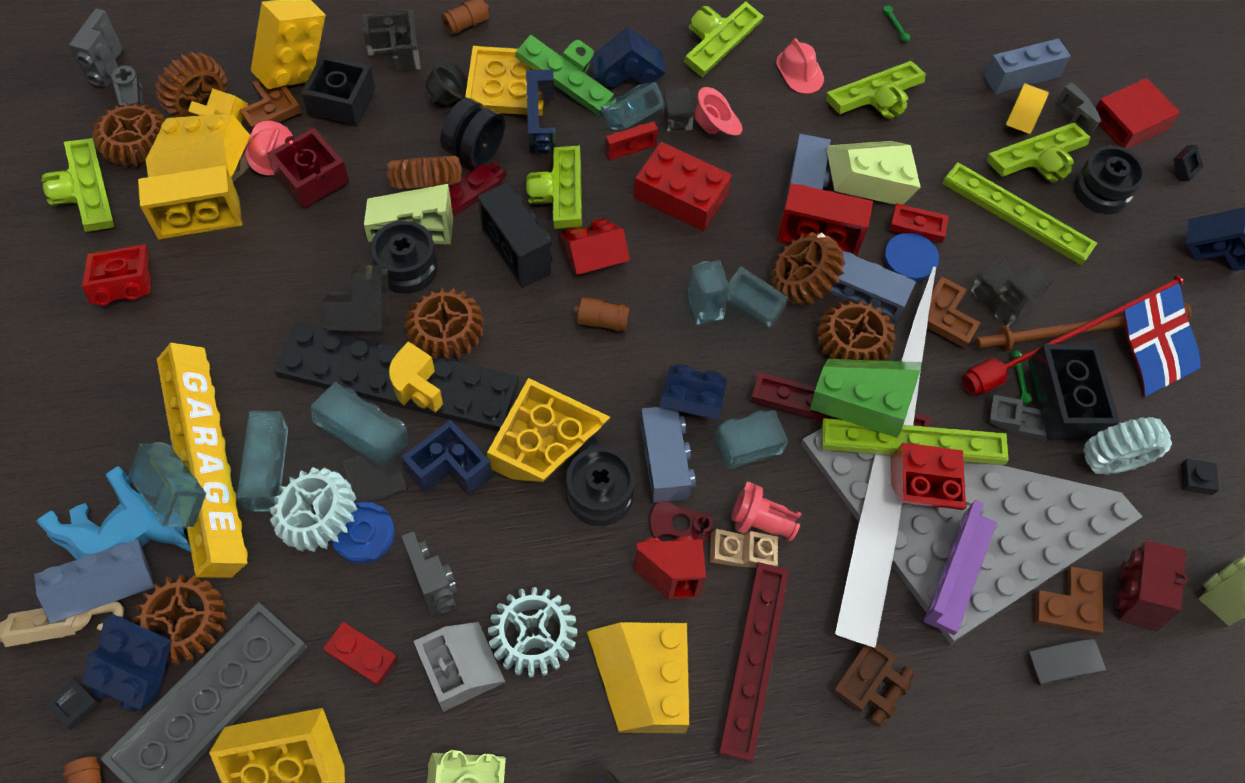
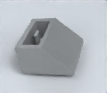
(458, 663)

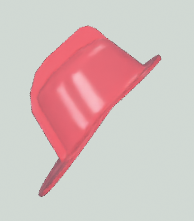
(800, 67)
(715, 113)
(263, 139)

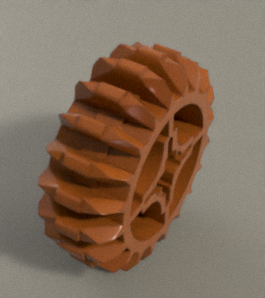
(185, 83)
(127, 133)
(424, 172)
(808, 268)
(843, 322)
(462, 326)
(177, 597)

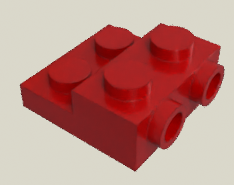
(117, 275)

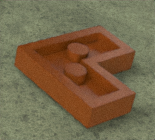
(275, 105)
(944, 317)
(1077, 610)

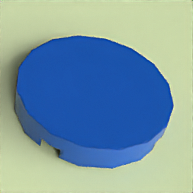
(911, 256)
(368, 536)

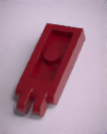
(473, 184)

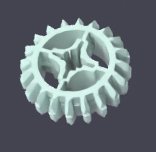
(1127, 446)
(295, 517)
(513, 614)

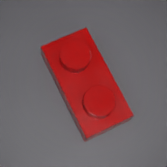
(631, 141)
(919, 221)
(360, 654)

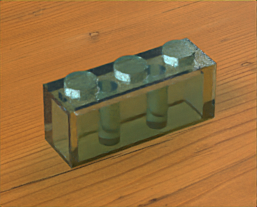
(360, 424)
(262, 460)
(166, 485)

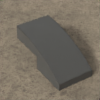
(1079, 108)
(1015, 418)
(1067, 661)

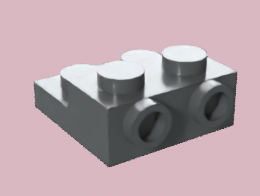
(97, 48)
(433, 577)

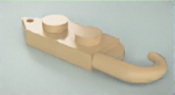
(34, 625)

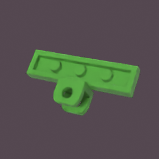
(568, 71)

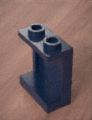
(539, 87)

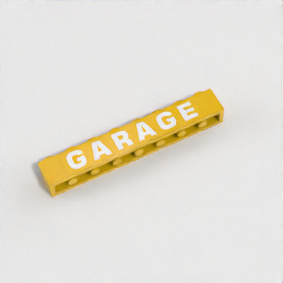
(198, 442)

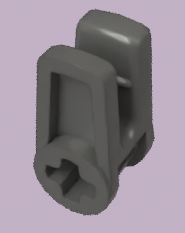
(127, 86)

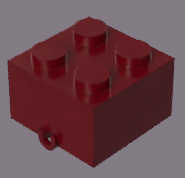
(308, 167)
(1151, 586)

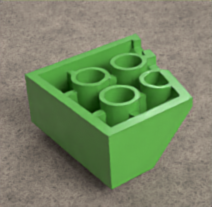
(867, 392)

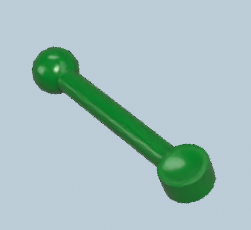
(905, 37)
(1024, 395)

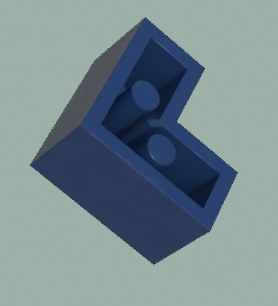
(628, 56)
(1218, 236)
(445, 454)

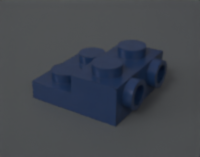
(693, 391)
(127, 664)

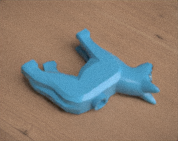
(126, 523)

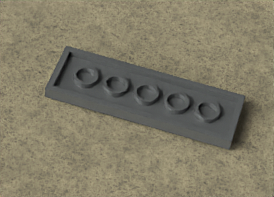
(206, 701)

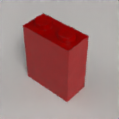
(1136, 113)

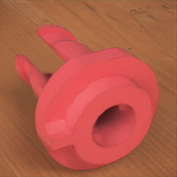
(763, 514)

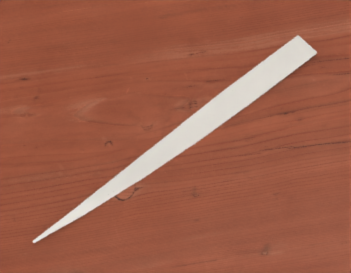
(879, 520)

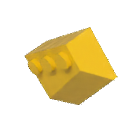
(197, 144)
(541, 433)
(644, 675)
(279, 751)

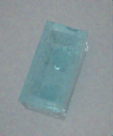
(633, 106)
(708, 291)
(756, 297)
(751, 438)

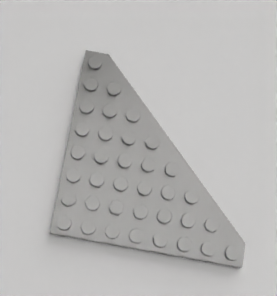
(1038, 530)

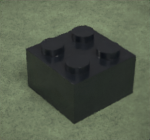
(338, 90)

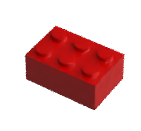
(682, 186)
(827, 212)

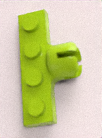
(719, 35)
(880, 90)
(1045, 152)
(81, 185)
(560, 187)

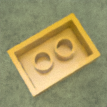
(287, 42)
(190, 202)

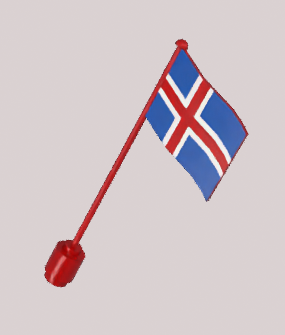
(1154, 329)

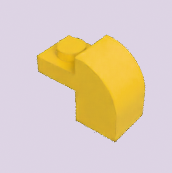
(219, 103)
(1027, 108)
(409, 378)

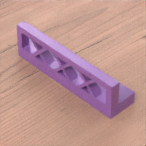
(960, 570)

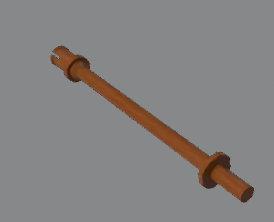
(1006, 338)

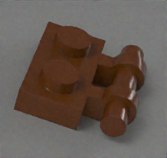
(864, 677)

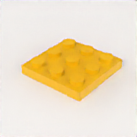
(499, 80)

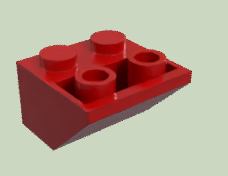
(594, 246)
(929, 476)
(672, 566)

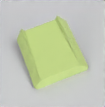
(462, 768)

